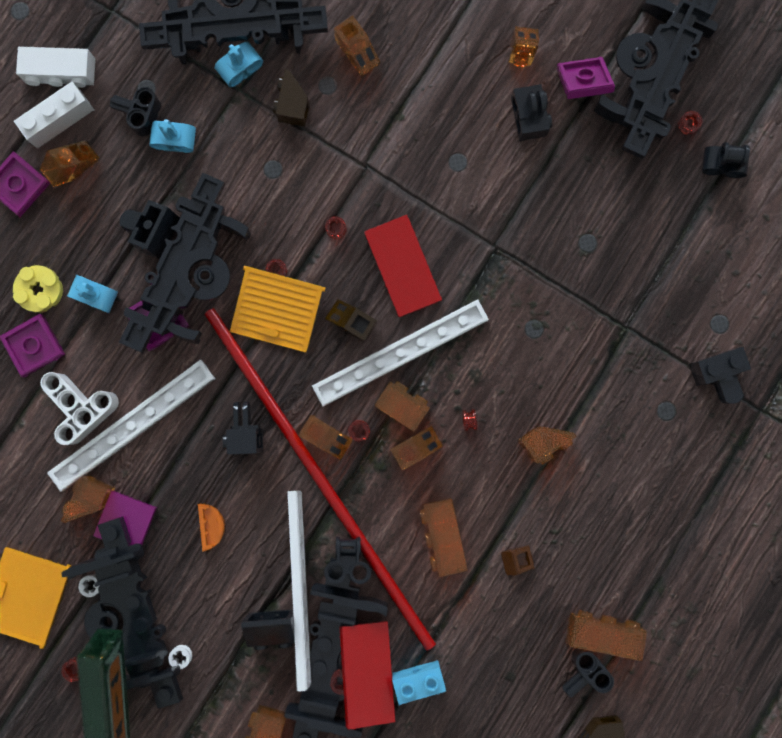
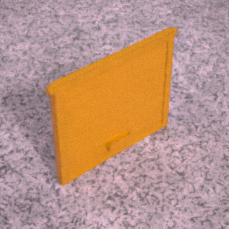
(276, 309)
(29, 595)

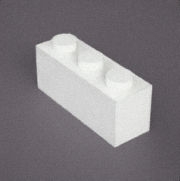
(55, 66)
(54, 115)

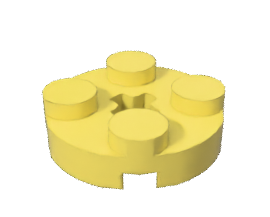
(30, 277)

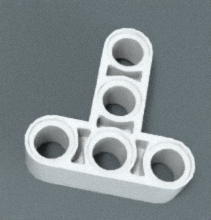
(76, 412)

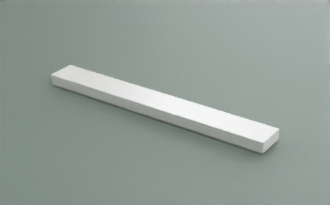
(400, 353)
(131, 425)
(299, 590)

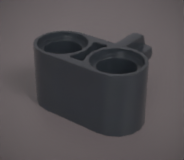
(138, 110)
(587, 674)

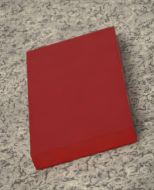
(403, 266)
(367, 674)

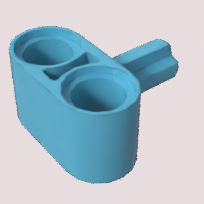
(238, 63)
(172, 136)
(92, 293)

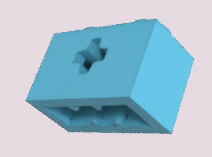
(418, 682)

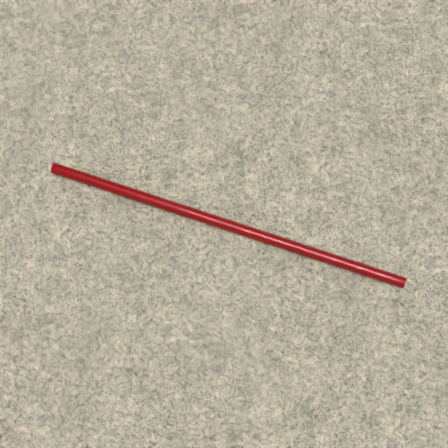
(320, 479)

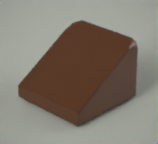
(517, 560)

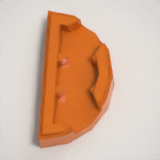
(211, 526)

